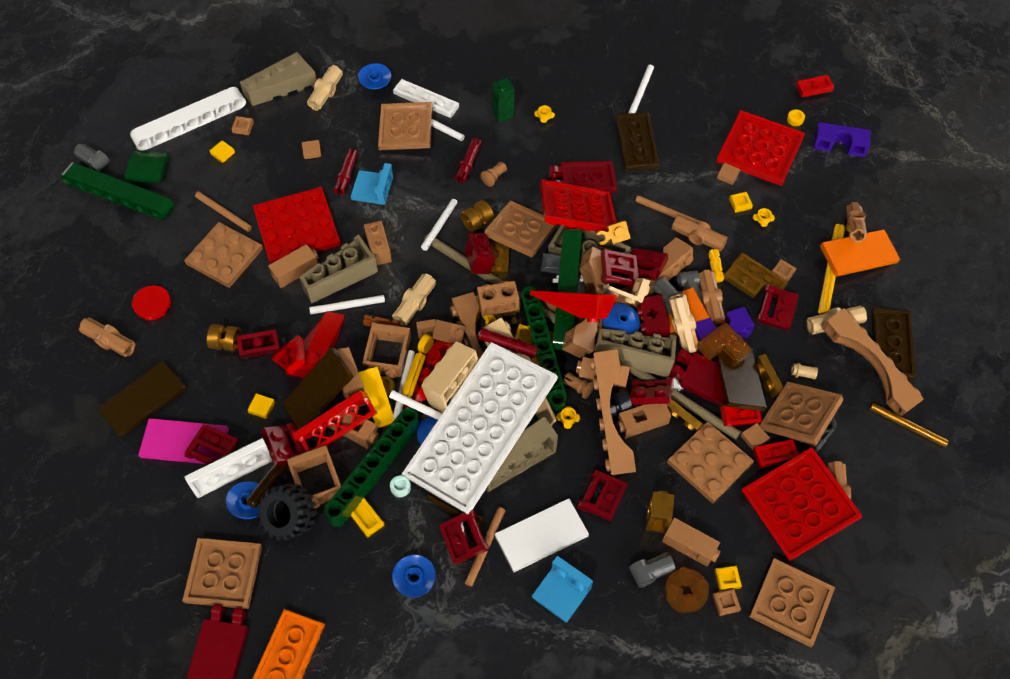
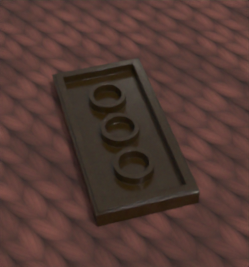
(637, 141)
(894, 335)
(740, 382)
(318, 389)
(141, 399)

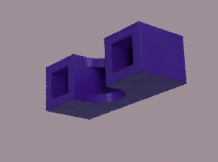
(855, 139)
(737, 319)

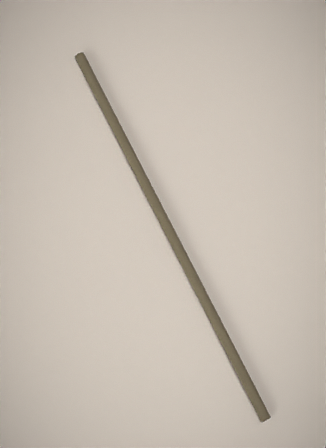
(644, 376)

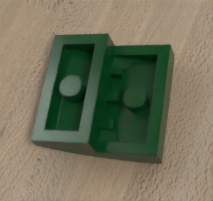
(146, 166)

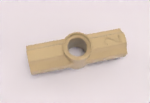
(324, 87)
(414, 299)
(683, 322)
(815, 323)

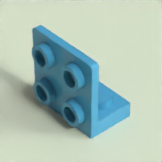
(373, 186)
(562, 589)

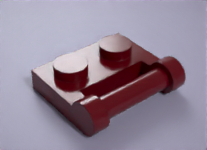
(619, 263)
(649, 263)
(783, 310)
(651, 391)
(213, 441)
(279, 444)
(608, 498)
(458, 541)

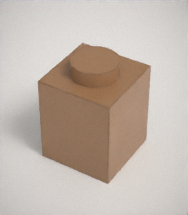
(448, 332)

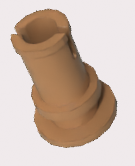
(491, 175)
(580, 385)

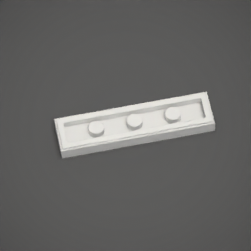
(418, 94)

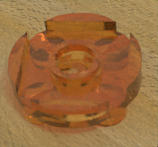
(688, 602)

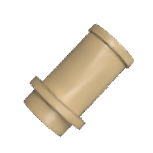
(804, 371)

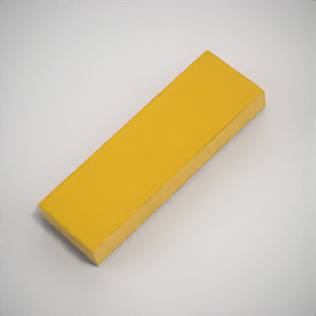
(375, 390)

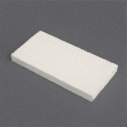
(229, 468)
(541, 535)

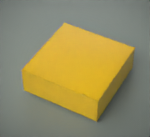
(222, 151)
(740, 202)
(261, 406)
(728, 578)

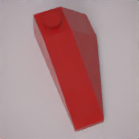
(582, 305)
(320, 340)
(433, 356)

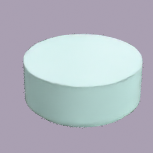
(400, 486)

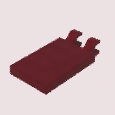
(586, 174)
(699, 377)
(219, 646)

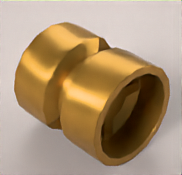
(476, 216)
(221, 337)

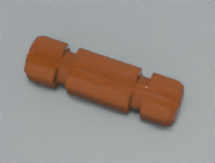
(368, 320)

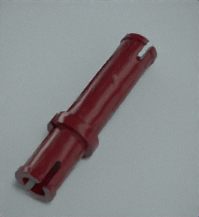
(466, 165)
(343, 177)
(512, 344)

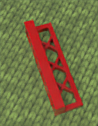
(331, 416)

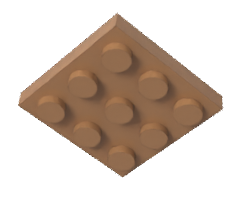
(405, 126)
(520, 229)
(223, 254)
(801, 413)
(710, 462)
(222, 573)
(792, 602)

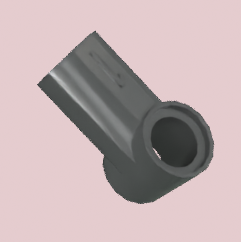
(93, 159)
(688, 280)
(665, 288)
(647, 571)

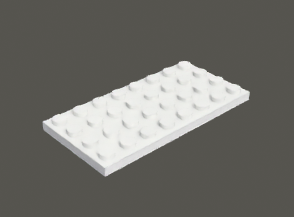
(479, 427)

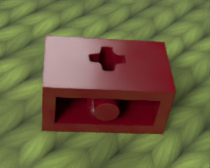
(479, 253)
(653, 307)
(258, 344)

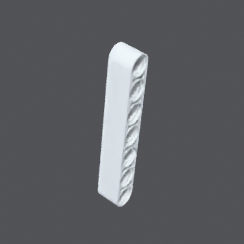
(187, 118)

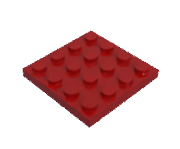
(761, 147)
(576, 206)
(294, 222)
(801, 504)

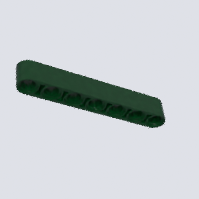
(117, 191)
(567, 282)
(543, 339)
(372, 474)

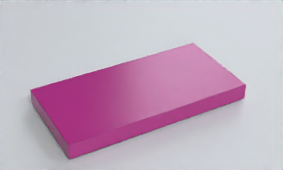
(170, 440)

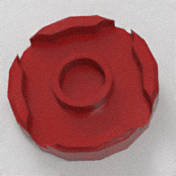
(151, 302)

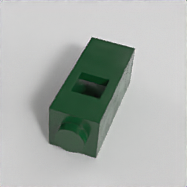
(503, 100)

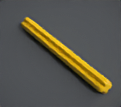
(829, 279)

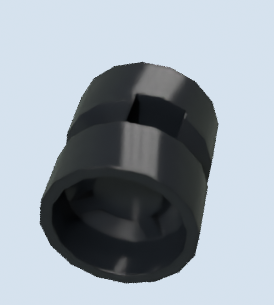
(620, 401)

